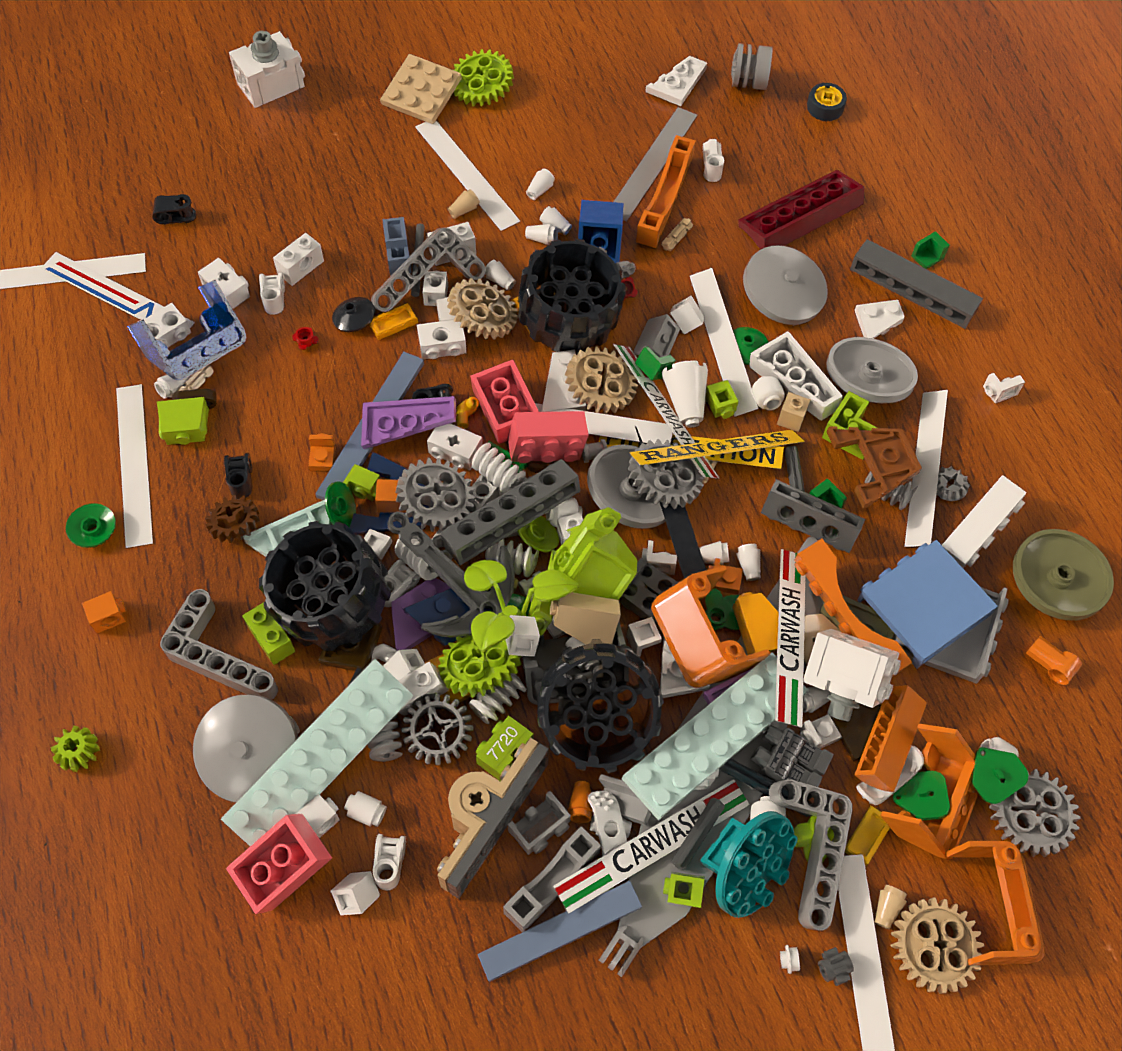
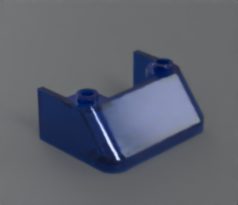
(220, 336)

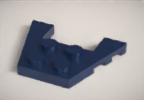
(386, 469)

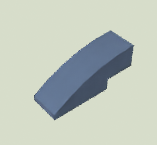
(396, 243)

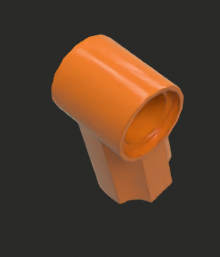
(1060, 665)

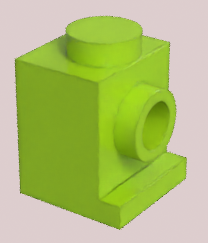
(721, 399)
(362, 482)
(690, 898)

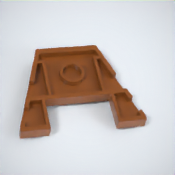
(887, 457)

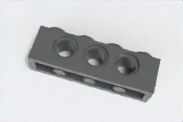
(824, 513)

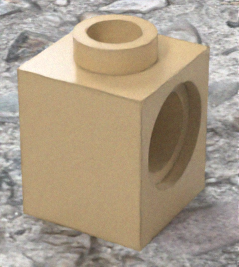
(793, 411)

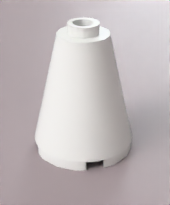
(687, 390)

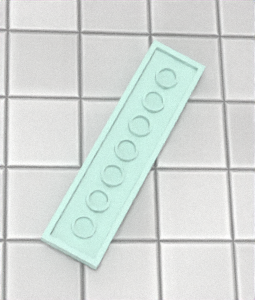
(706, 740)
(319, 752)

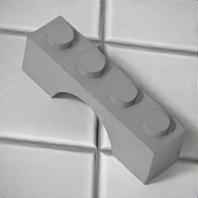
(539, 894)

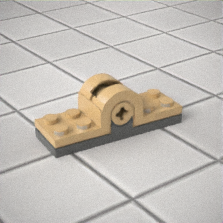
(483, 809)

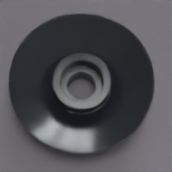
(353, 314)

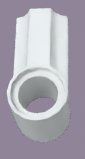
(712, 160)

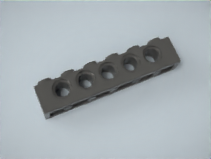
(510, 512)

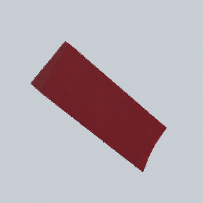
(803, 210)

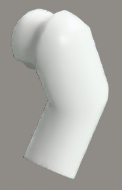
(383, 652)

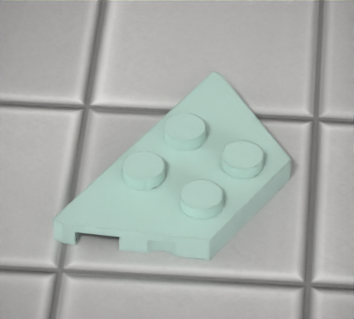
(271, 535)

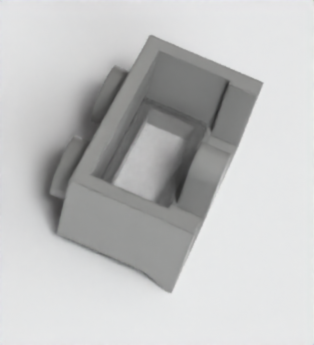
(540, 825)

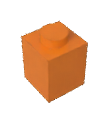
(386, 496)

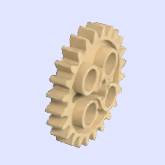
(482, 308)
(585, 379)
(961, 945)

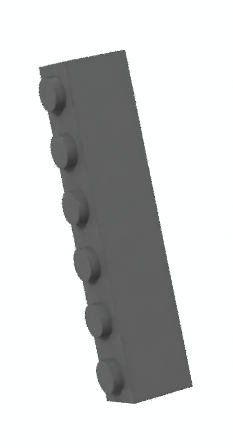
(916, 283)

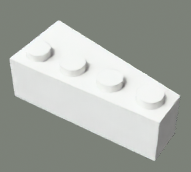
(797, 374)
(984, 520)

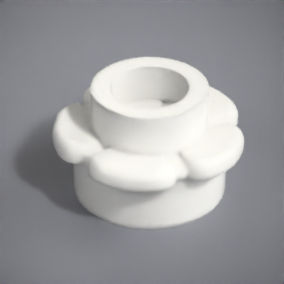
(790, 959)

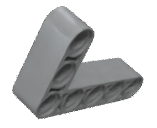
(417, 257)
(210, 656)
(820, 846)

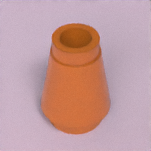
(579, 806)

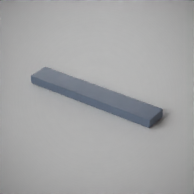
(559, 931)

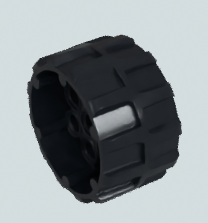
(571, 281)
(304, 565)
(640, 734)

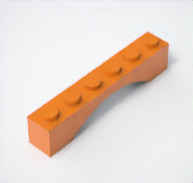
(658, 211)
(819, 567)

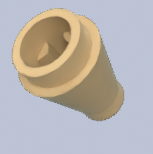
(464, 203)
(889, 906)

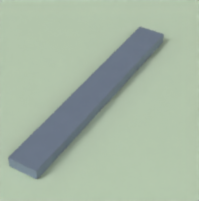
(393, 389)

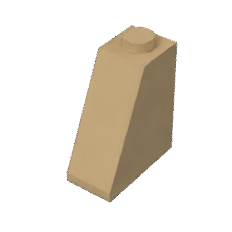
(586, 617)

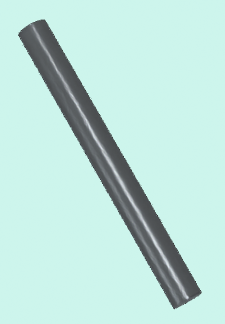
(419, 239)

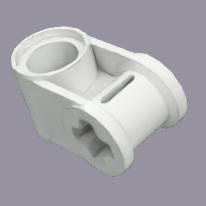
(272, 292)
(400, 580)
(388, 855)

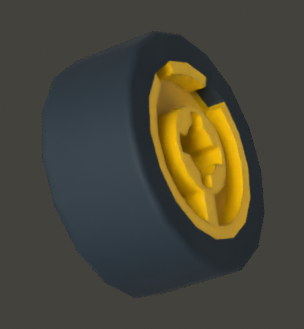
(826, 101)

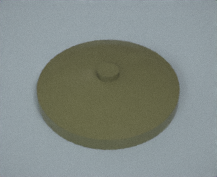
(1063, 574)

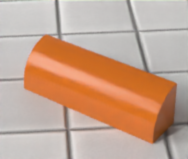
(891, 739)

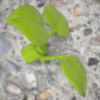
(492, 628)

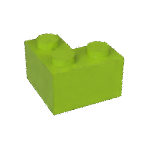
(850, 415)

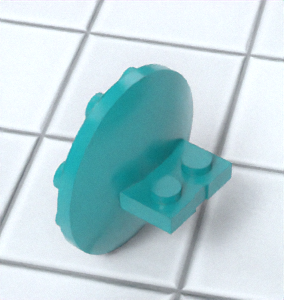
(748, 859)

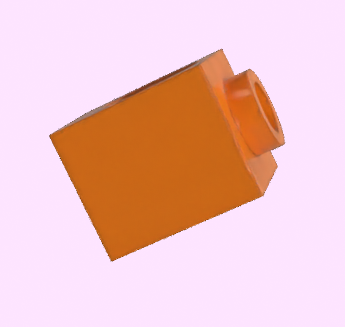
(104, 611)

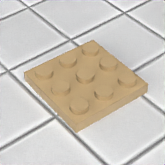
(421, 88)

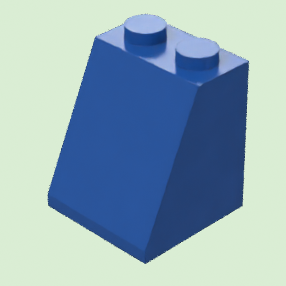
(602, 226)

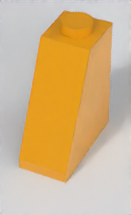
(757, 622)

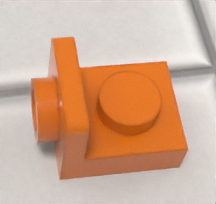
(321, 452)
(731, 579)

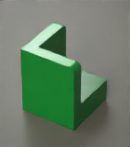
(930, 250)
(652, 364)
(830, 493)

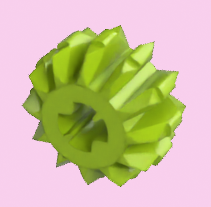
(73, 759)

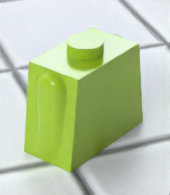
(183, 420)

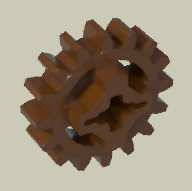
(232, 519)

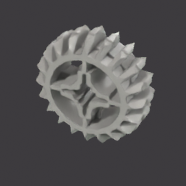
(426, 732)

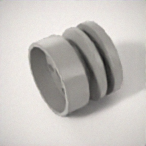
(751, 66)

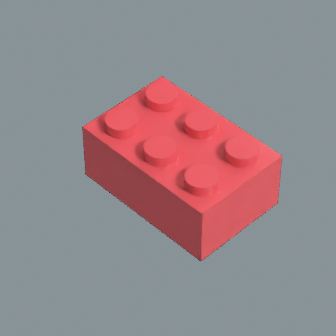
(501, 395)
(547, 436)
(278, 863)

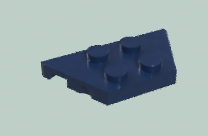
(439, 608)

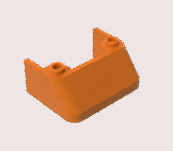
(691, 636)
(954, 759)
(1017, 901)

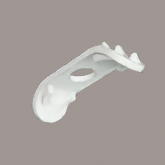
(911, 767)
(607, 809)

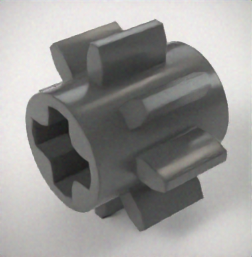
(835, 966)

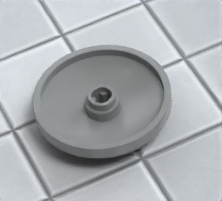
(785, 285)
(872, 369)
(612, 488)
(240, 743)

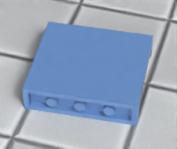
(928, 601)

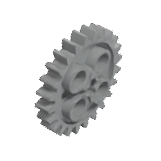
(668, 481)
(434, 494)
(1035, 835)

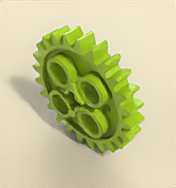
(483, 77)
(470, 670)

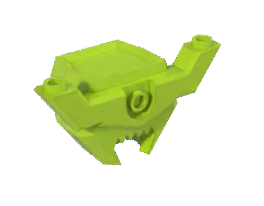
(594, 559)

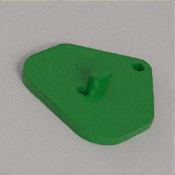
(993, 767)
(916, 796)

